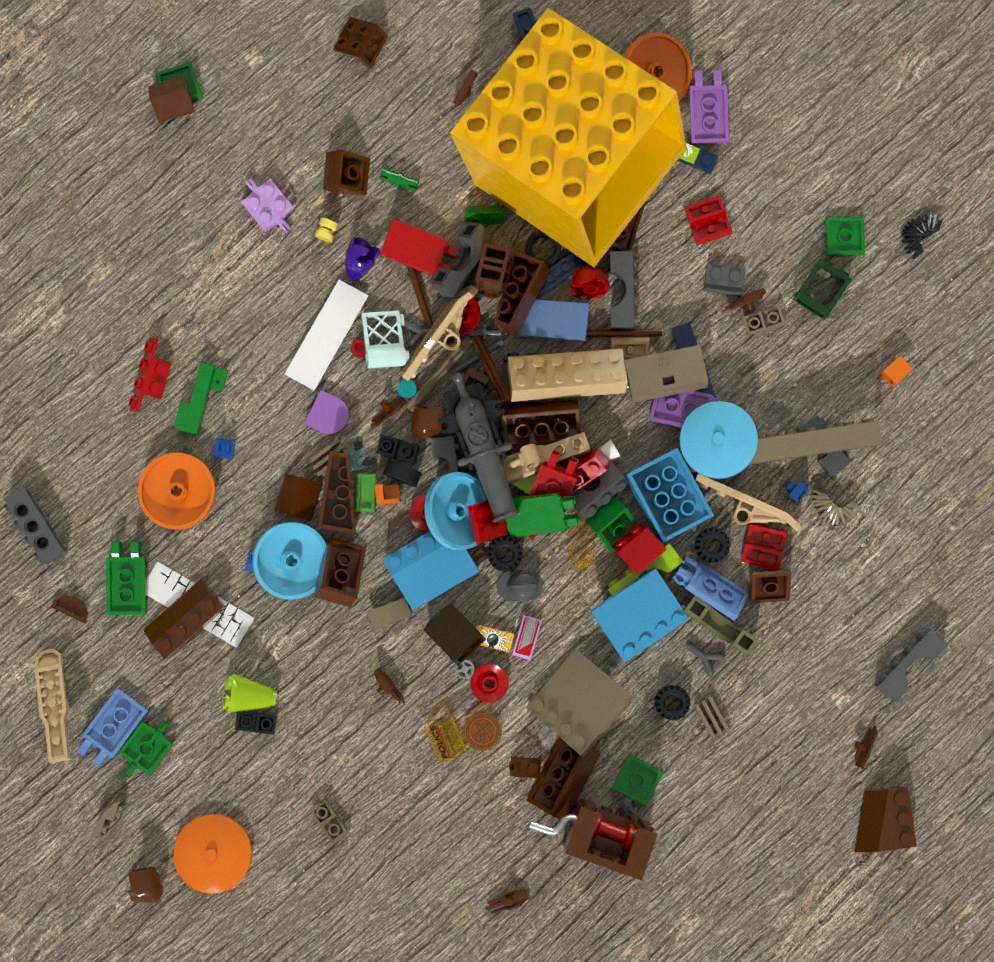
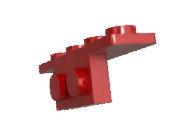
(151, 377)

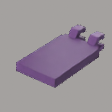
(708, 110)
(675, 408)

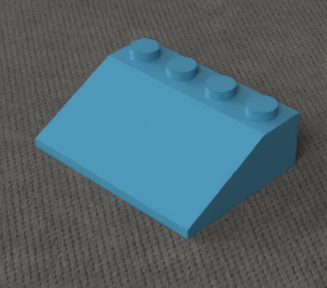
(668, 495)
(428, 569)
(639, 615)

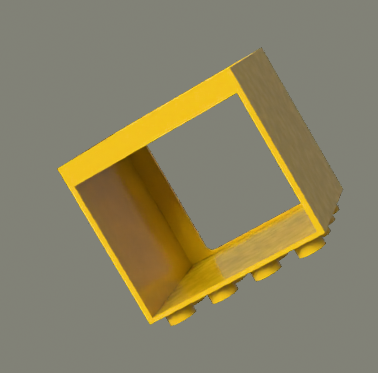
(571, 136)

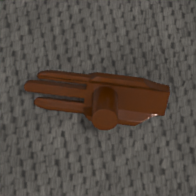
(748, 300)
(388, 410)
(387, 685)
(865, 747)
(510, 900)

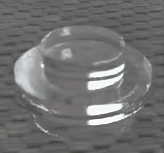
(547, 736)

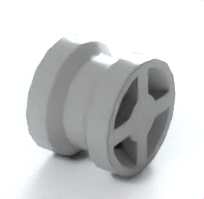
(465, 669)

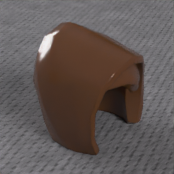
(426, 423)
(145, 885)

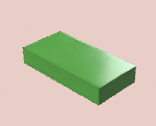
(365, 493)

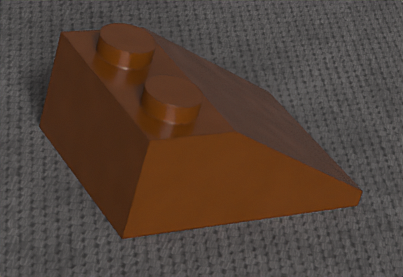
(340, 572)

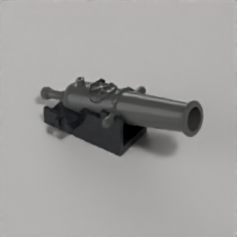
(473, 422)

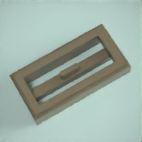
(311, 461)
(704, 702)

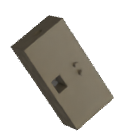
(666, 373)

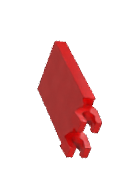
(416, 248)
(554, 478)

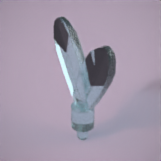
(355, 462)

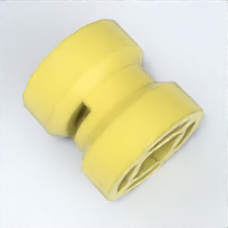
(326, 230)

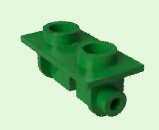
(493, 215)

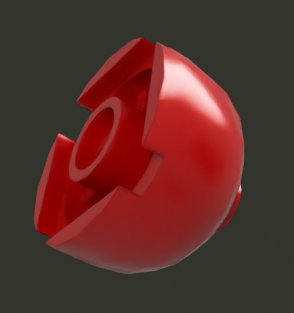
(589, 282)

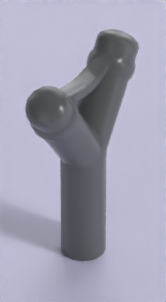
(421, 332)
(705, 657)

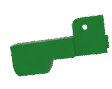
(191, 414)

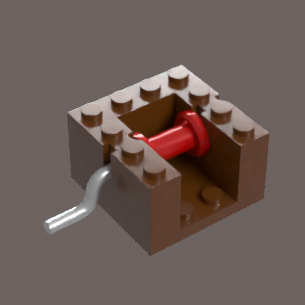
(605, 838)

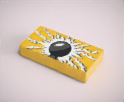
(496, 638)

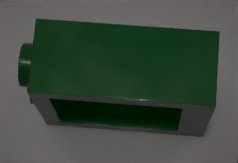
(813, 305)

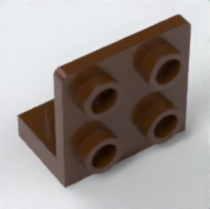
(361, 41)

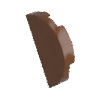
(465, 88)
(72, 607)

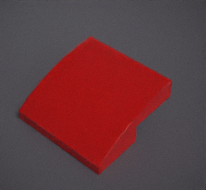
(708, 220)
(764, 546)

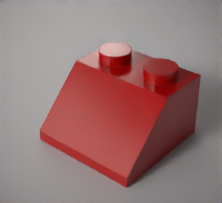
(638, 548)

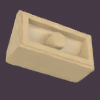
(631, 346)

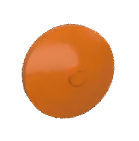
(664, 59)
(176, 491)
(212, 853)

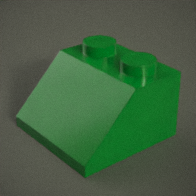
(611, 522)

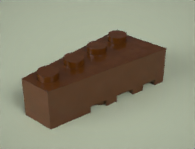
(520, 291)
(337, 496)

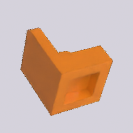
(896, 371)
(387, 494)

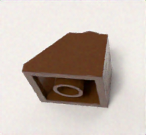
(346, 173)

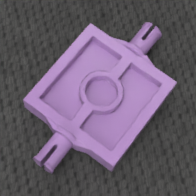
(268, 205)

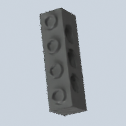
(13, 505)

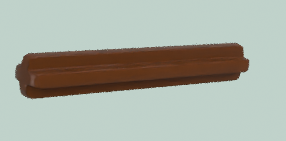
(490, 368)

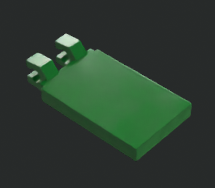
(542, 515)
(126, 580)

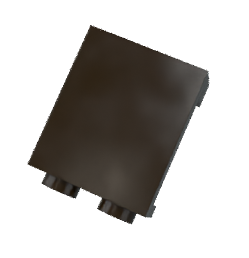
(454, 634)

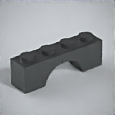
(621, 266)
(450, 281)
(894, 683)

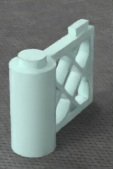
(384, 354)

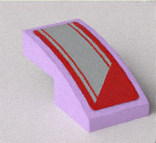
(527, 637)

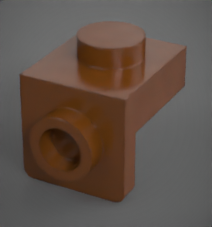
(478, 375)
(525, 767)

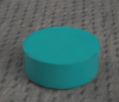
(407, 389)

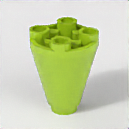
(246, 694)

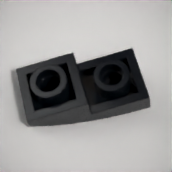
(398, 449)
(255, 722)

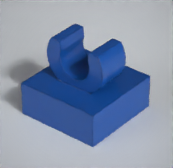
(224, 448)
(797, 491)

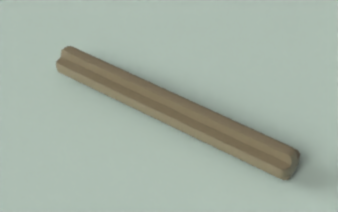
(439, 373)

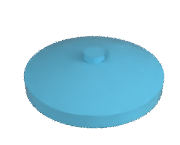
(718, 440)
(448, 511)
(288, 560)

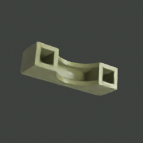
(720, 626)

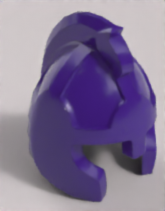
(359, 258)

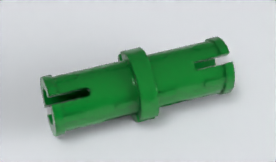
(399, 179)

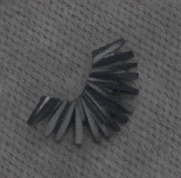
(918, 232)

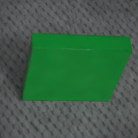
(182, 70)
(845, 236)
(637, 780)

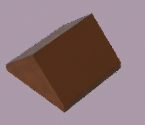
(171, 99)
(298, 497)
(769, 586)

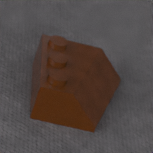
(886, 821)

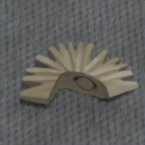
(831, 509)

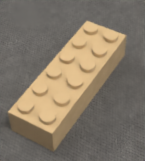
(567, 375)

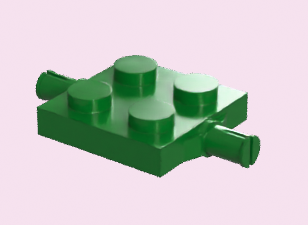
(146, 748)

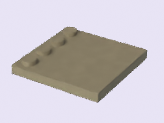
(579, 702)

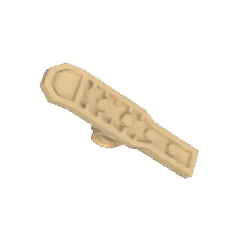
(446, 325)
(529, 459)
(756, 510)
(53, 703)

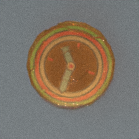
(482, 731)

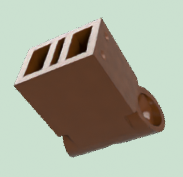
(492, 270)

